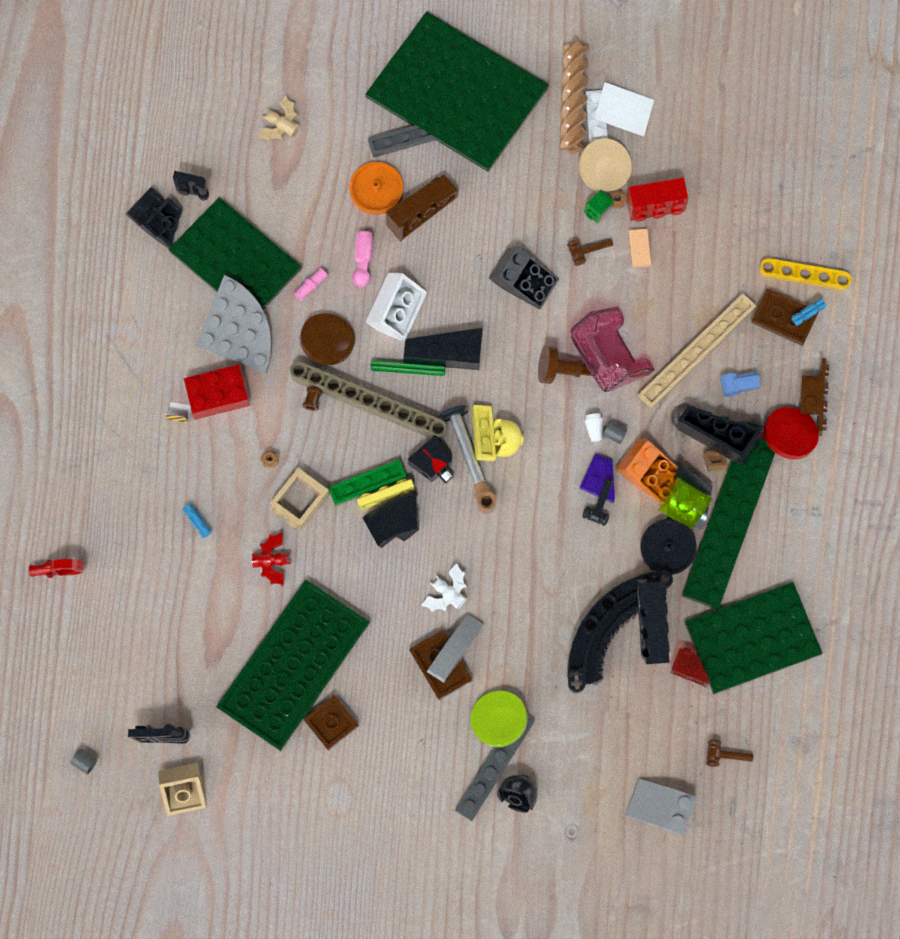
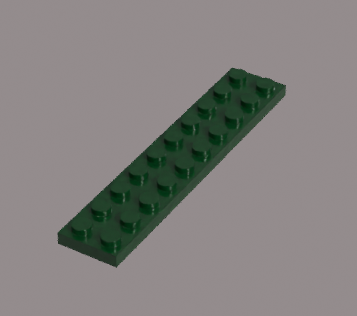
(728, 527)

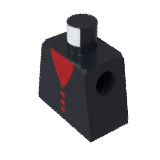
(432, 461)

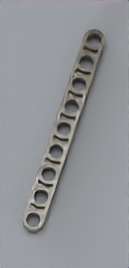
(373, 408)

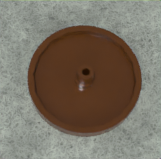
(327, 339)

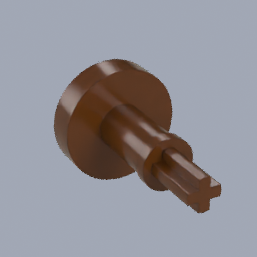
(550, 365)

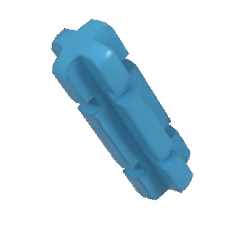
(808, 312)
(196, 520)

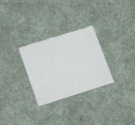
(624, 109)

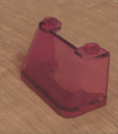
(606, 352)

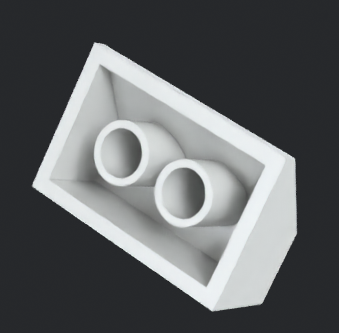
(396, 306)

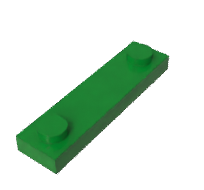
(367, 482)

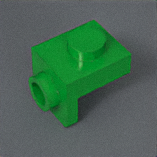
(598, 206)

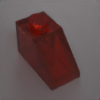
(689, 667)

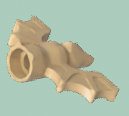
(283, 124)

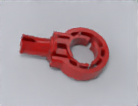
(59, 567)

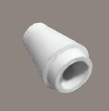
(594, 426)

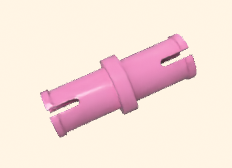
(310, 284)

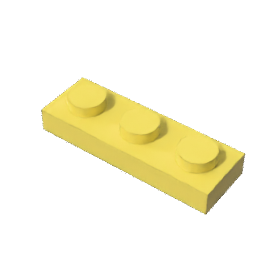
(483, 433)
(384, 494)

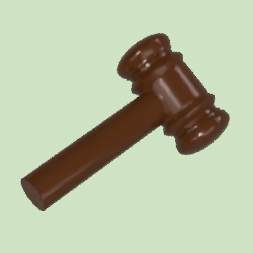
(577, 252)
(714, 754)

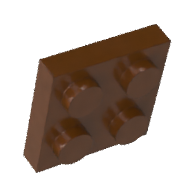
(331, 722)

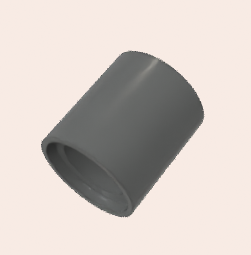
(615, 432)
(83, 761)

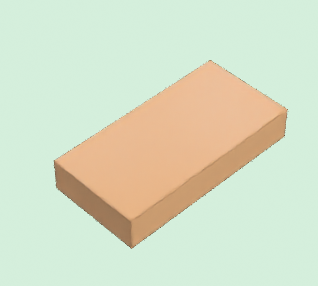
(639, 248)

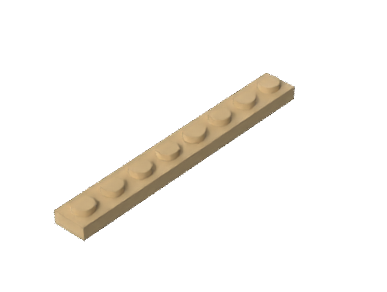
(696, 351)

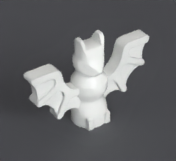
(450, 594)

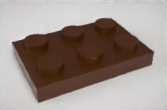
(776, 314)
(424, 656)

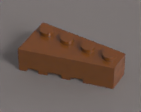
(420, 207)

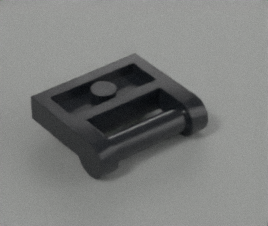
(190, 184)

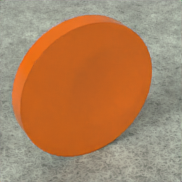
(376, 188)

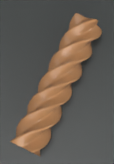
(573, 97)

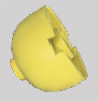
(507, 437)

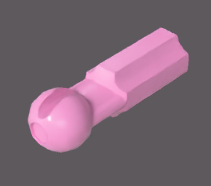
(363, 256)

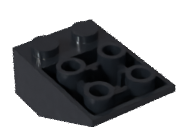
(523, 277)

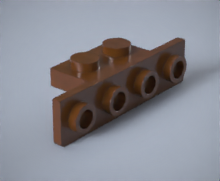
(812, 395)

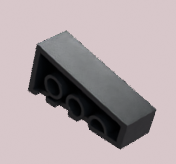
(725, 436)
(652, 621)

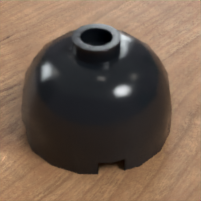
(518, 792)

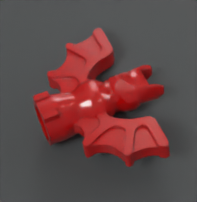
(267, 559)

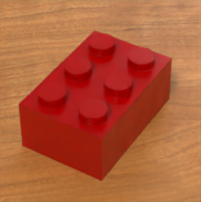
(657, 199)
(216, 392)

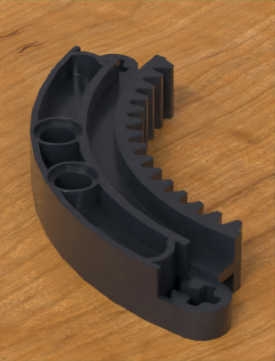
(591, 645)

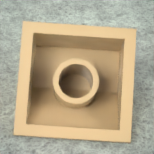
(181, 789)

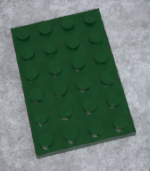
(231, 246)
(753, 638)

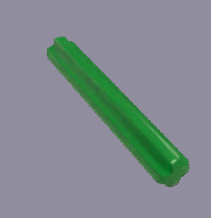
(408, 368)

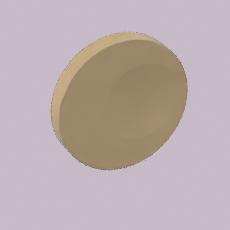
(604, 165)

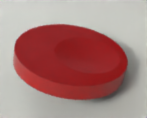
(791, 433)

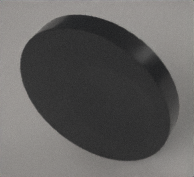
(668, 546)

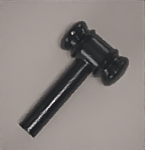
(596, 515)

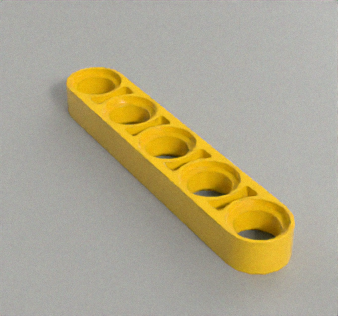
(814, 274)

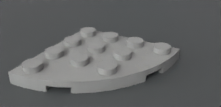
(237, 327)

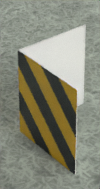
(178, 412)

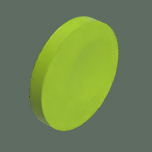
(499, 718)

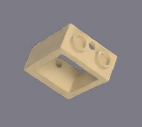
(311, 484)

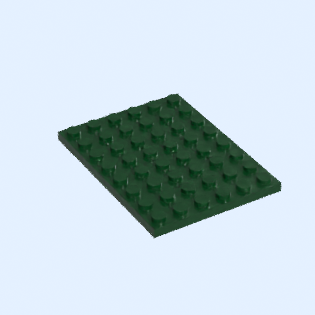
(457, 91)

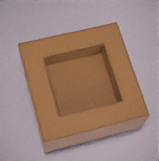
(714, 461)

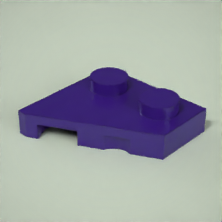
(595, 477)

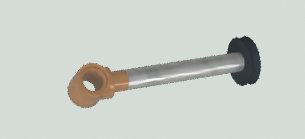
(455, 416)

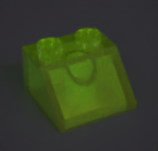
(685, 503)

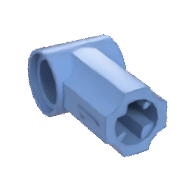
(734, 384)

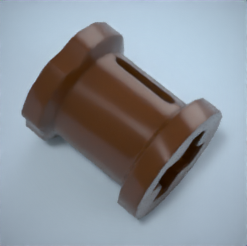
(312, 399)

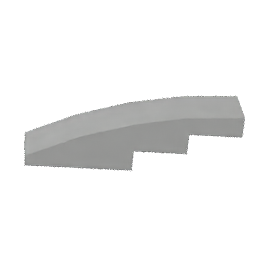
(455, 648)

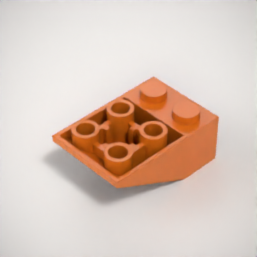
(648, 469)

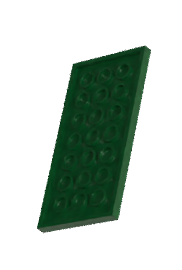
(293, 665)

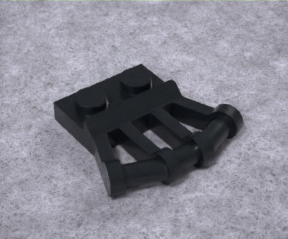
(168, 734)

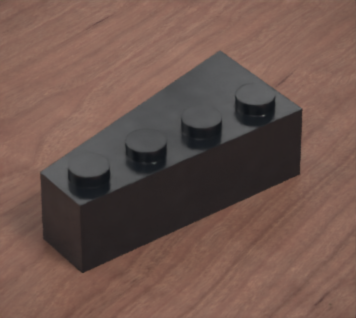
(449, 349)

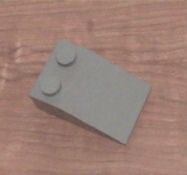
(661, 807)

